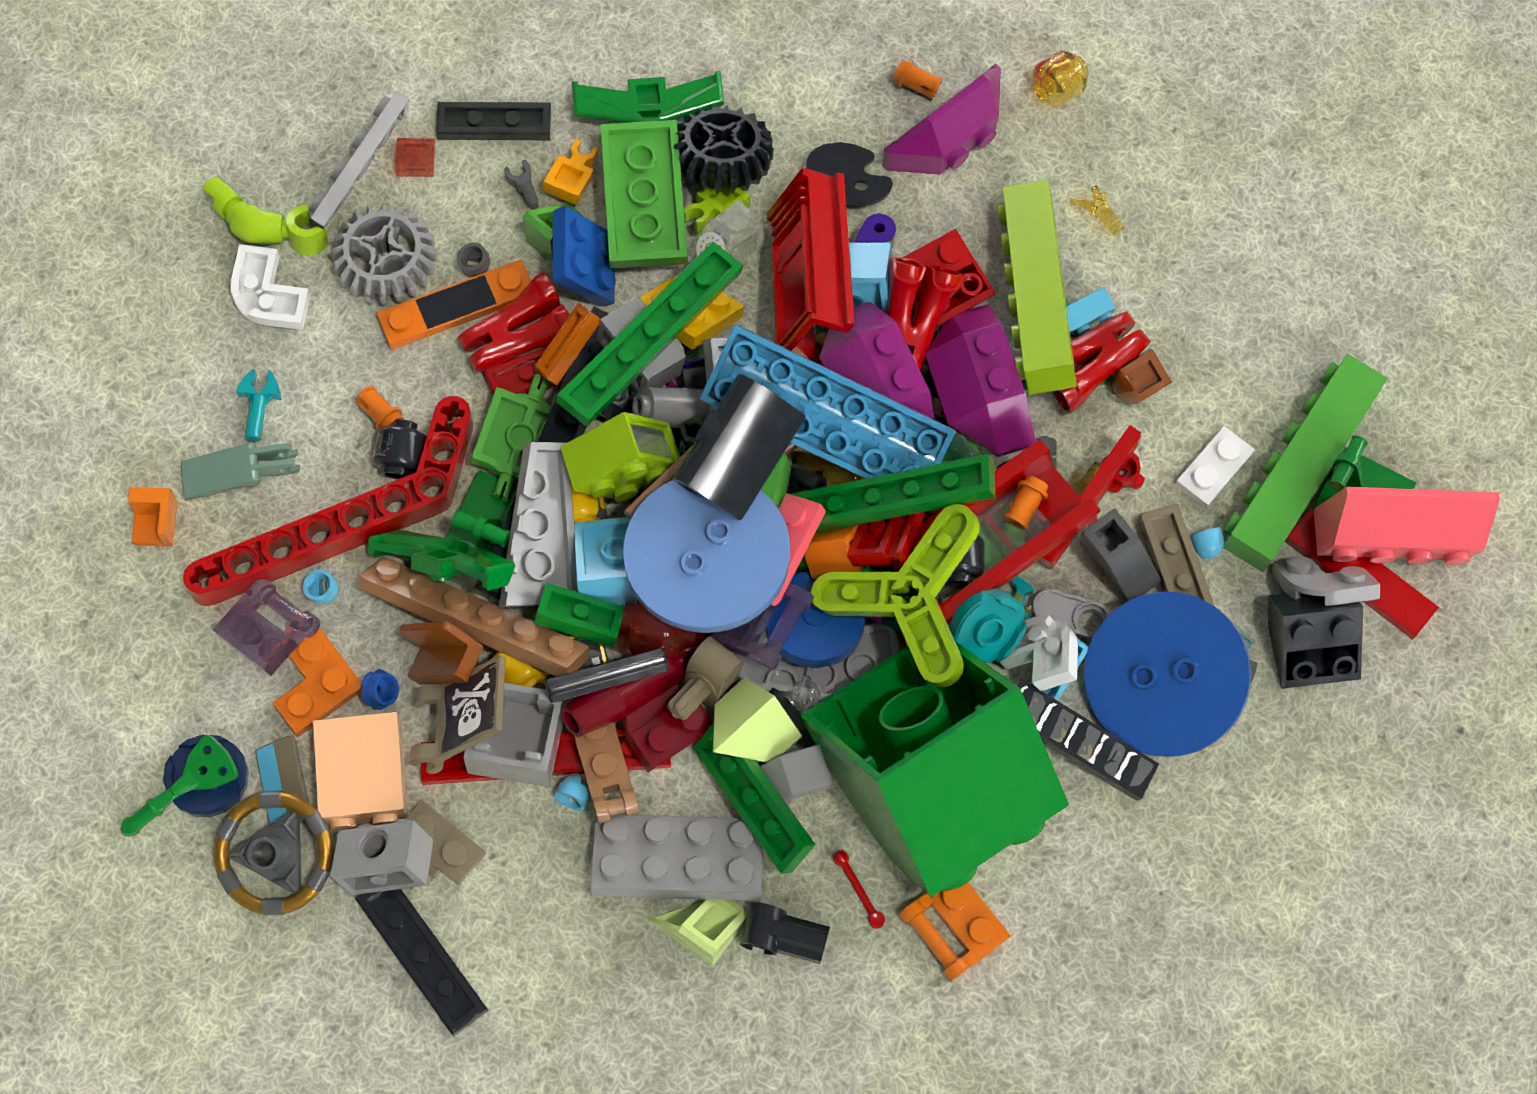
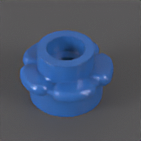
(379, 689)

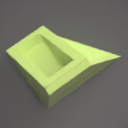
(752, 724)
(703, 926)

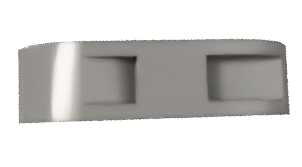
(1067, 609)

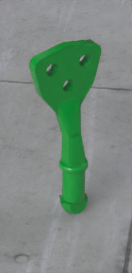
(190, 780)

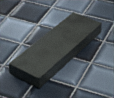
(494, 121)

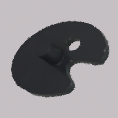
(851, 161)

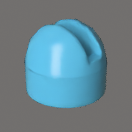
(1208, 543)
(314, 587)
(573, 788)

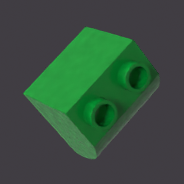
(938, 768)

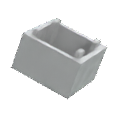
(527, 742)

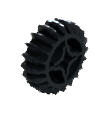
(730, 152)

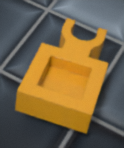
(571, 176)

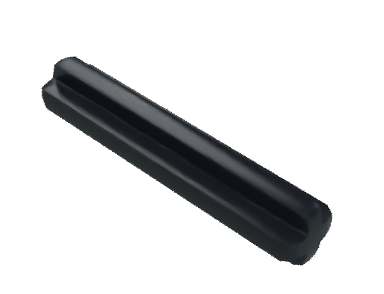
(606, 675)

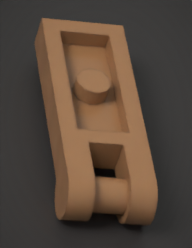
(606, 773)

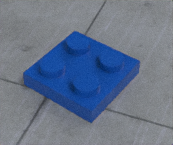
(582, 257)

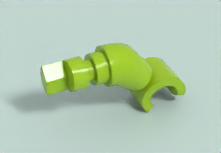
(265, 227)

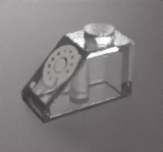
(734, 231)

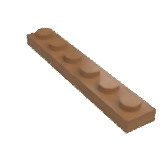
(475, 617)

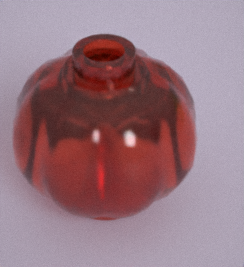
(648, 632)

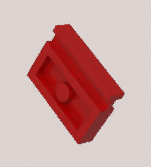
(885, 540)

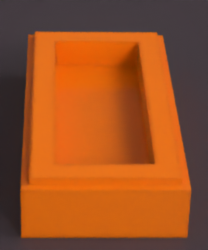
(567, 343)

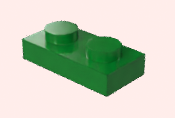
(579, 615)

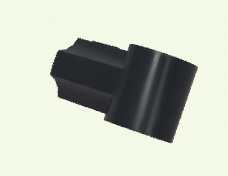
(777, 932)

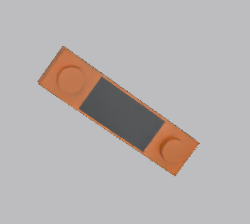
(453, 305)

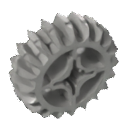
(373, 236)

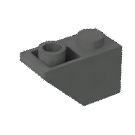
(1120, 555)

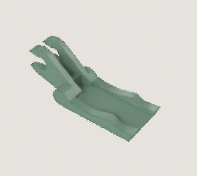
(235, 468)

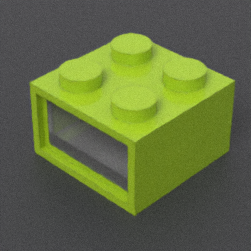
(620, 456)

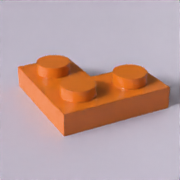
(326, 685)

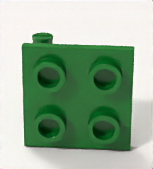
(1356, 470)
(481, 514)

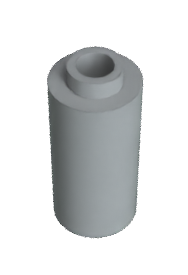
(670, 405)

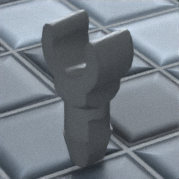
(523, 184)

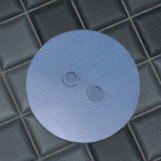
(702, 564)

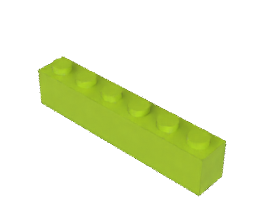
(1038, 287)

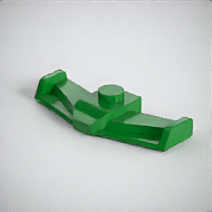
(647, 99)
(444, 557)

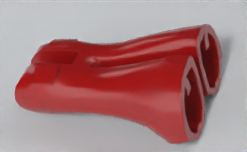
(935, 292)
(533, 303)
(1111, 356)

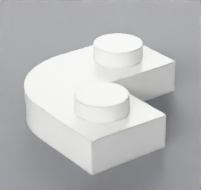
(258, 295)
(1052, 650)

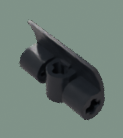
(739, 446)

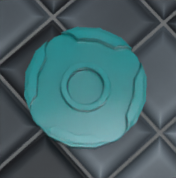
(989, 625)

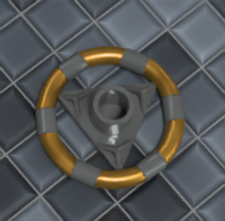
(273, 853)

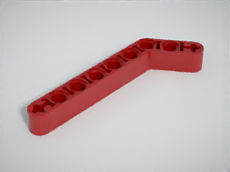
(336, 518)

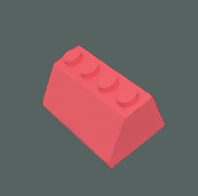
(1404, 524)

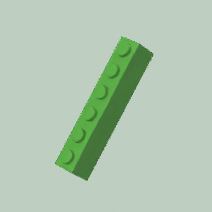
(1303, 463)

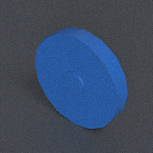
(817, 637)

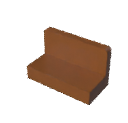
(445, 653)

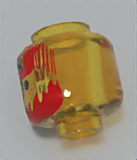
(1060, 78)

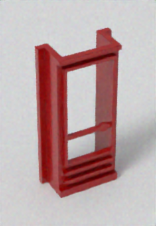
(810, 260)

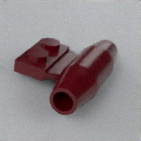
(643, 707)

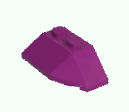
(950, 131)
(877, 358)
(980, 382)

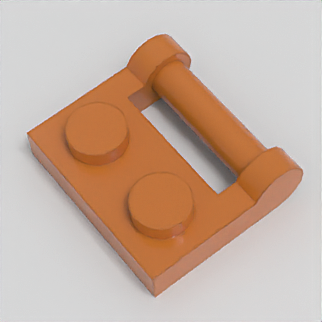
(966, 918)

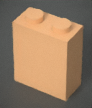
(360, 770)

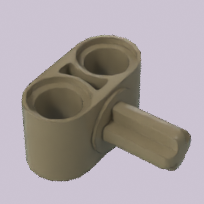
(707, 678)

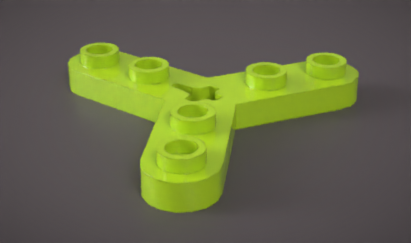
(922, 618)

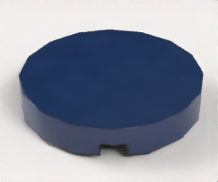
(207, 801)

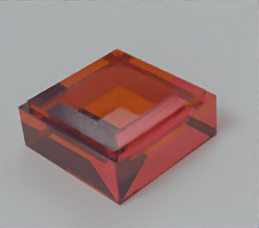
(415, 157)

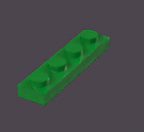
(758, 805)

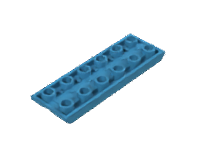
(841, 416)

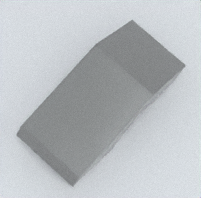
(798, 773)

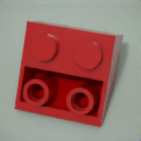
(954, 254)

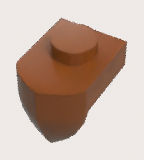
(1139, 378)

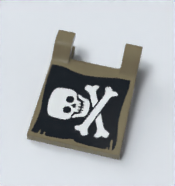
(463, 713)

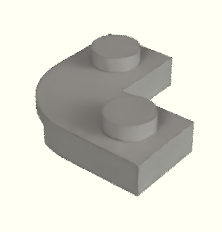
(1303, 576)

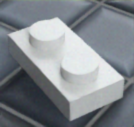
(1214, 467)

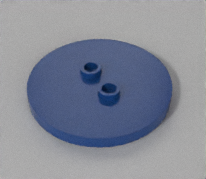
(1167, 674)

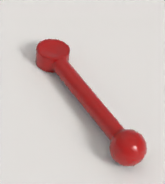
(876, 918)

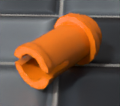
(917, 79)
(377, 407)
(1026, 502)

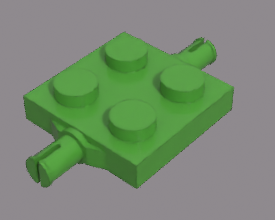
(506, 429)

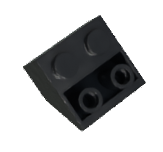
(1315, 640)

